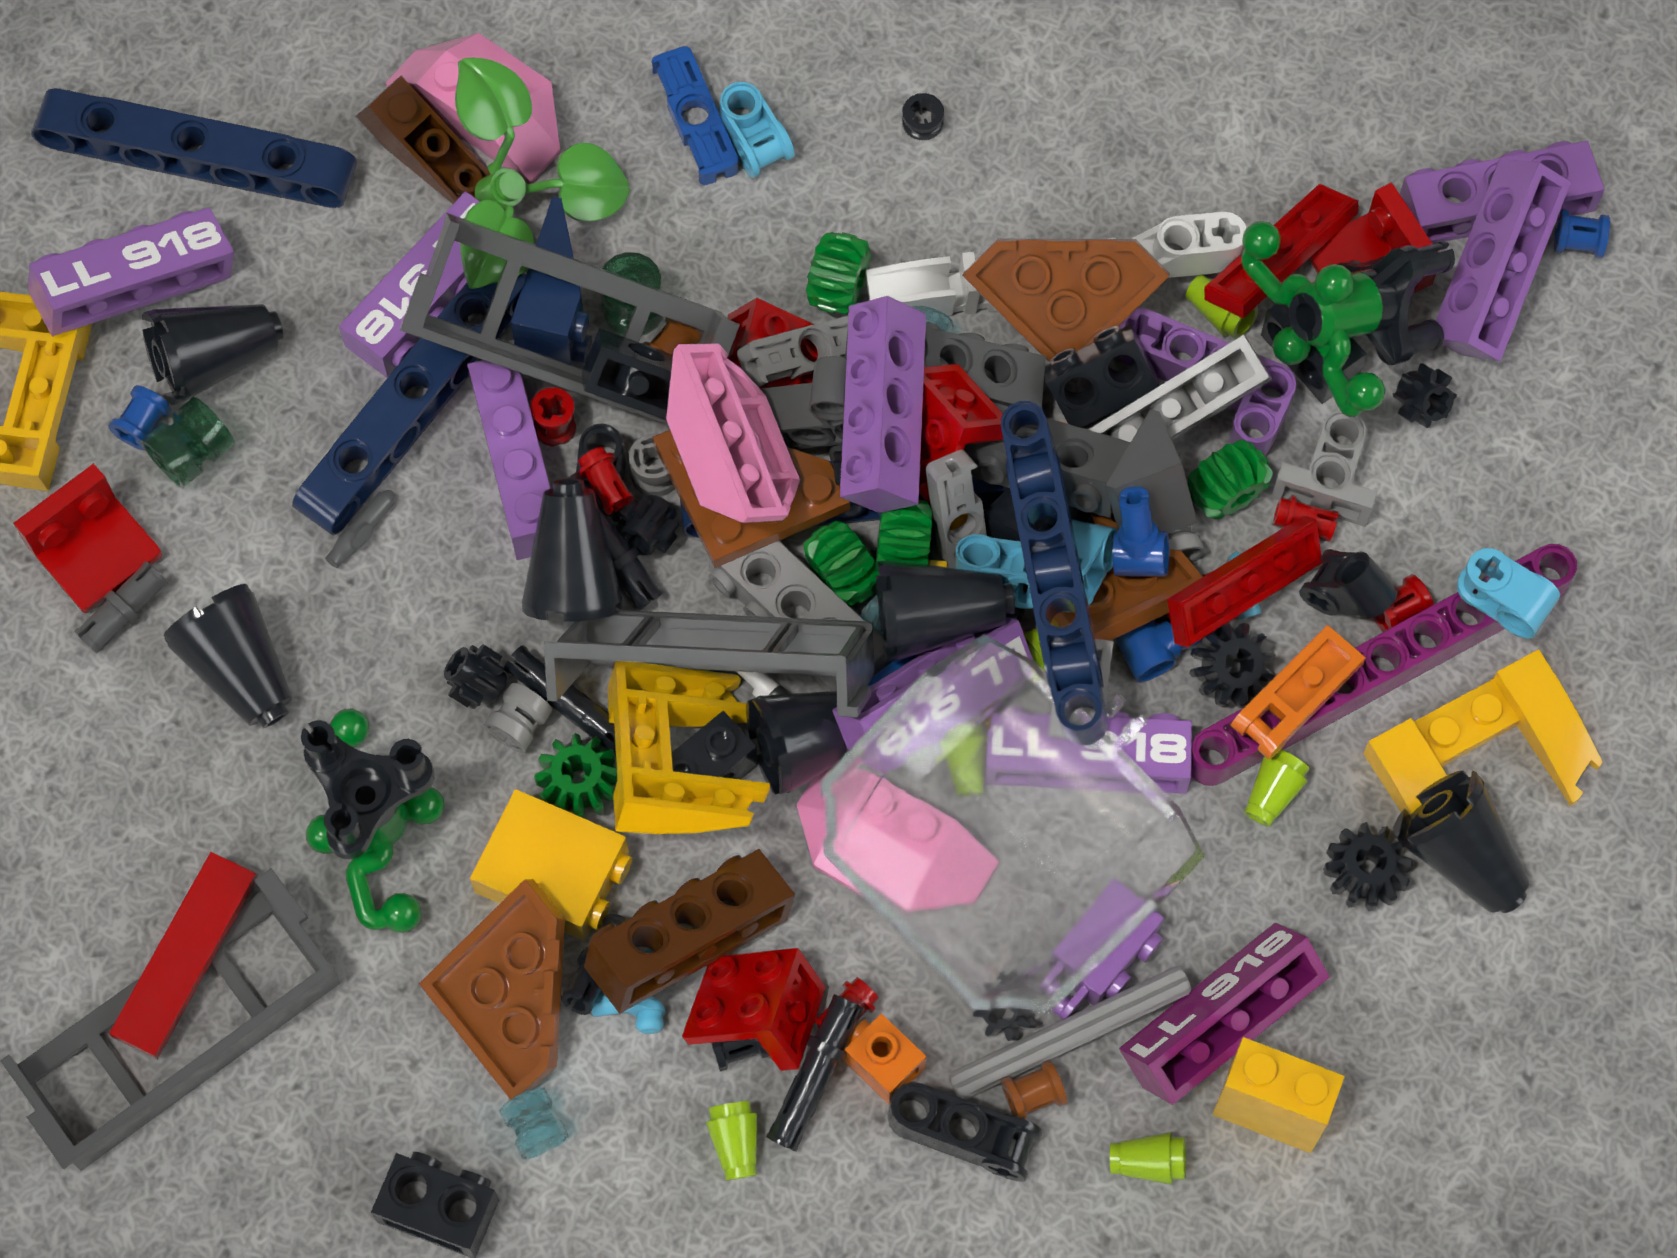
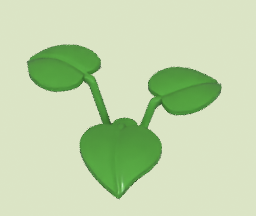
(591, 184)

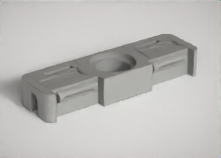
(781, 354)
(951, 496)

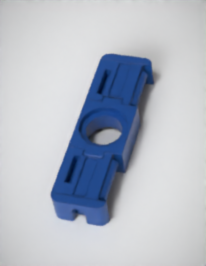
(686, 90)

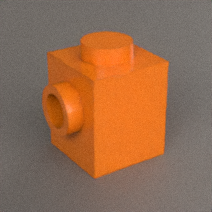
(883, 1056)

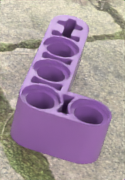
(1253, 410)

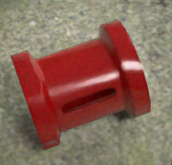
(547, 404)
(1410, 600)

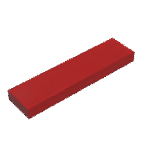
(1302, 234)
(1244, 581)
(183, 955)

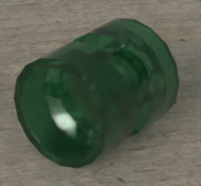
(640, 269)
(188, 442)

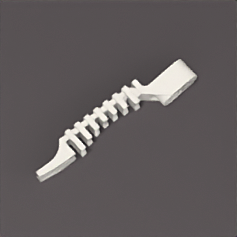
(1208, 243)

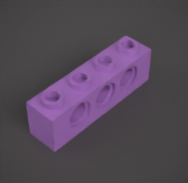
(1469, 180)
(1501, 258)
(883, 405)

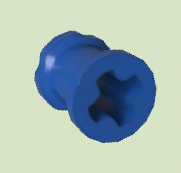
(1581, 233)
(139, 416)

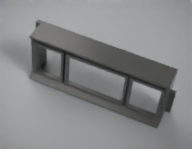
(517, 252)
(720, 643)
(271, 899)

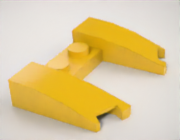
(39, 391)
(1518, 695)
(648, 793)

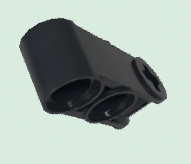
(992, 1130)

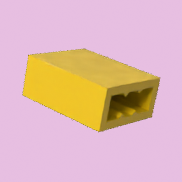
(562, 853)
(1278, 1095)

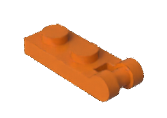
(1299, 691)

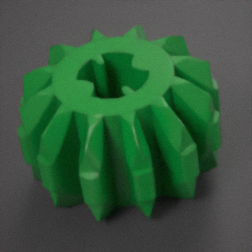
(838, 272)
(1229, 479)
(905, 534)
(842, 562)
(558, 776)

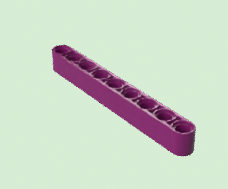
(1369, 682)

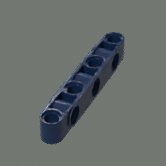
(228, 155)
(391, 420)
(1054, 572)

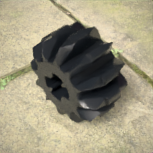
(1238, 684)
(1385, 877)

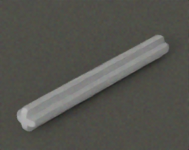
(1070, 1032)

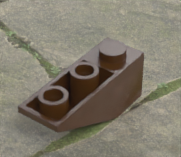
(422, 140)

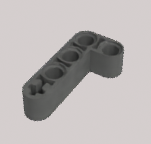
(814, 411)

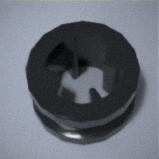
(926, 130)

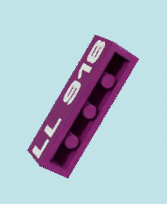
(1229, 1004)

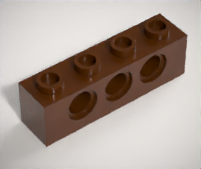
(633, 976)

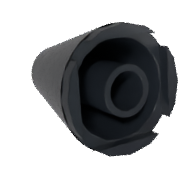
(207, 344)
(570, 558)
(936, 605)
(233, 655)
(795, 737)
(1465, 841)

